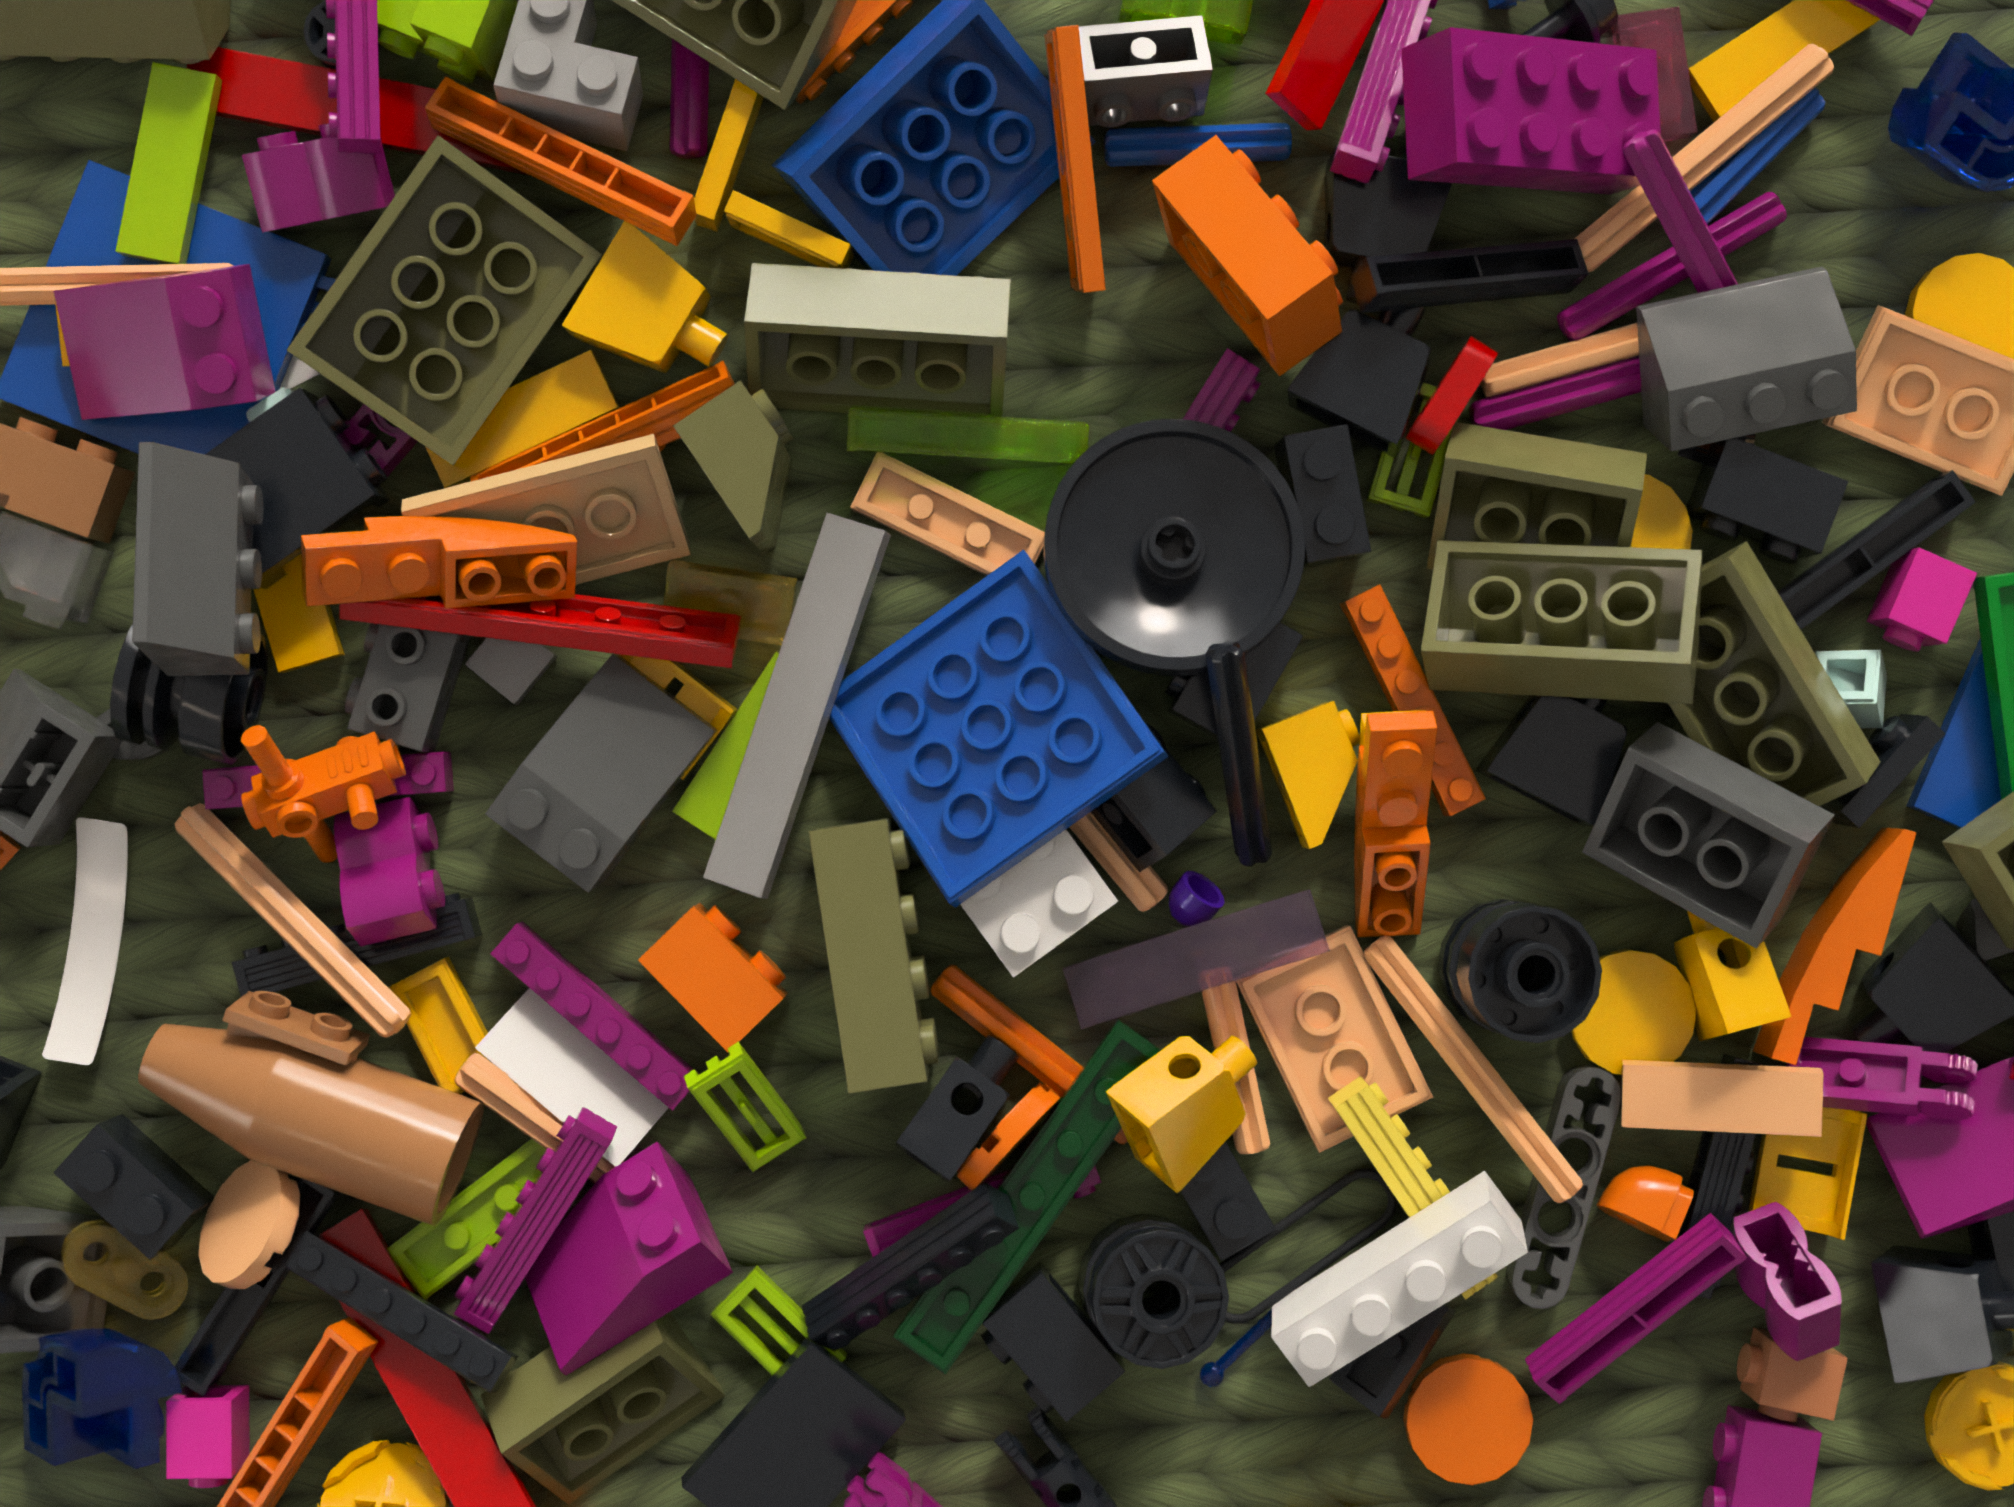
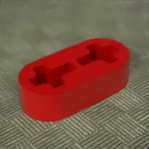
(1451, 395)

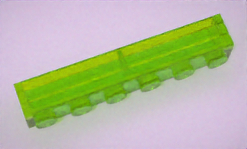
(966, 435)

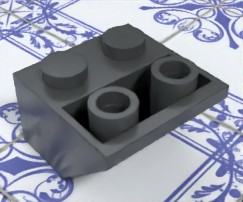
(47, 760)

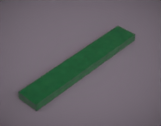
(1039, 1190)

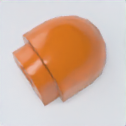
(1648, 1200)

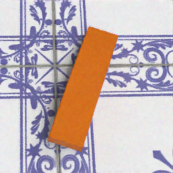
(1848, 921)

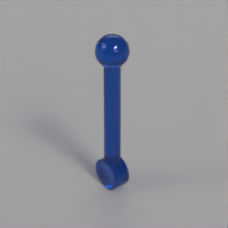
(1213, 1372)

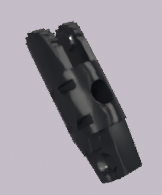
(1054, 1468)

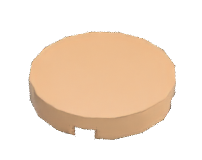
(247, 1224)

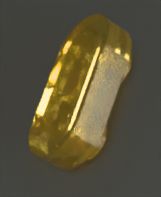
(120, 1271)

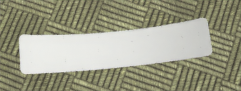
(92, 942)

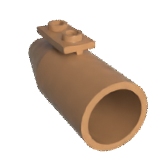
(302, 1102)

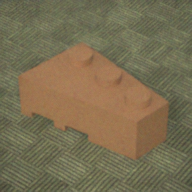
(61, 485)

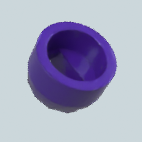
(1194, 899)

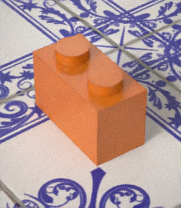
(715, 974)

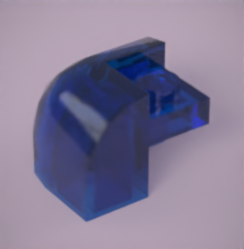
(1961, 117)
(96, 1396)

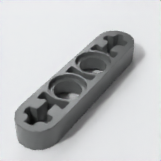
(1570, 1239)

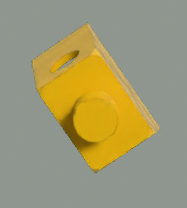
(644, 306)
(1730, 995)
(1182, 1106)

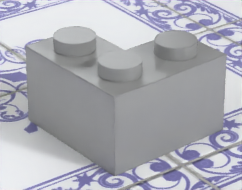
(563, 80)

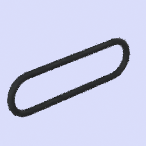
(1327, 1260)

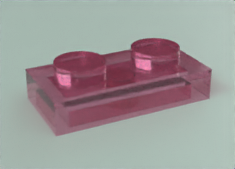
(1663, 32)

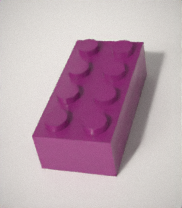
(1526, 110)

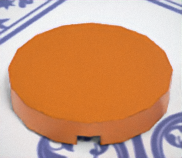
(1007, 1135)
(1468, 1419)

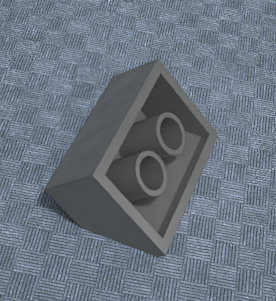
(1745, 359)
(195, 562)

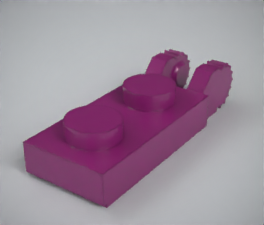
(1889, 1077)

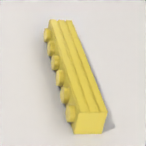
(1389, 1152)

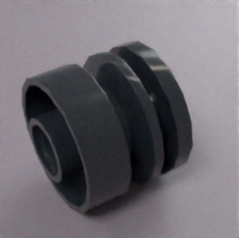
(202, 711)
(1555, 975)
(1174, 1321)

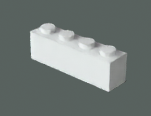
(1397, 1279)

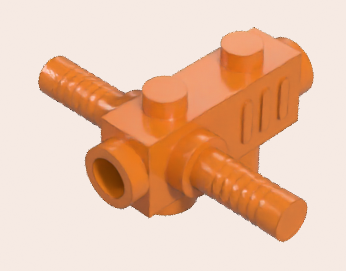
(299, 794)

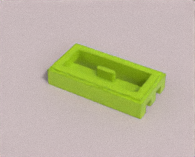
(1399, 499)
(721, 1073)
(781, 1301)

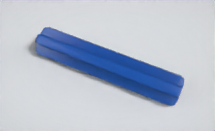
(1172, 144)
(1738, 171)

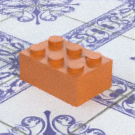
(1250, 253)

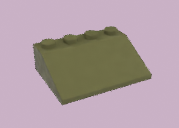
(444, 301)

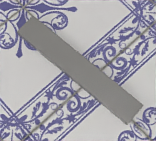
(797, 705)

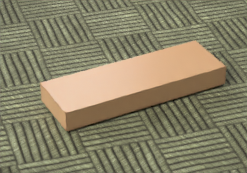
(943, 517)
(1722, 1097)

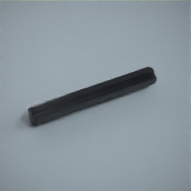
(1239, 752)

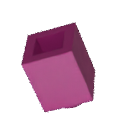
(1920, 599)
(207, 1435)

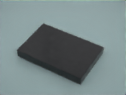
(796, 1437)

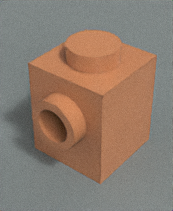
(1788, 1386)

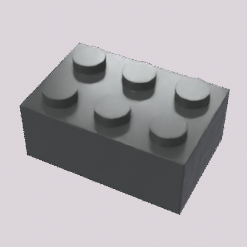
(1707, 833)

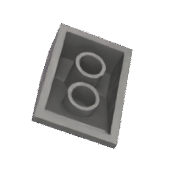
(601, 773)

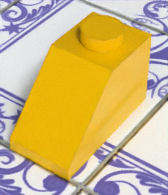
(1312, 765)

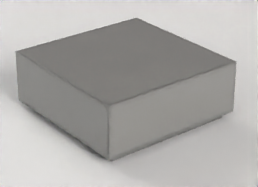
(511, 666)

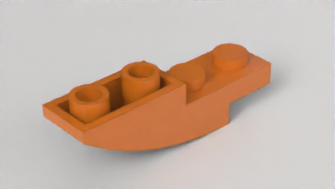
(441, 556)
(1392, 822)

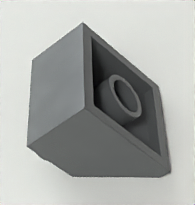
(33, 1284)

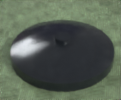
(1173, 545)

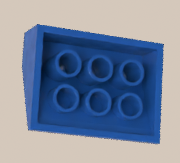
(931, 146)

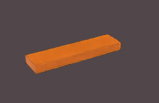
(1074, 158)

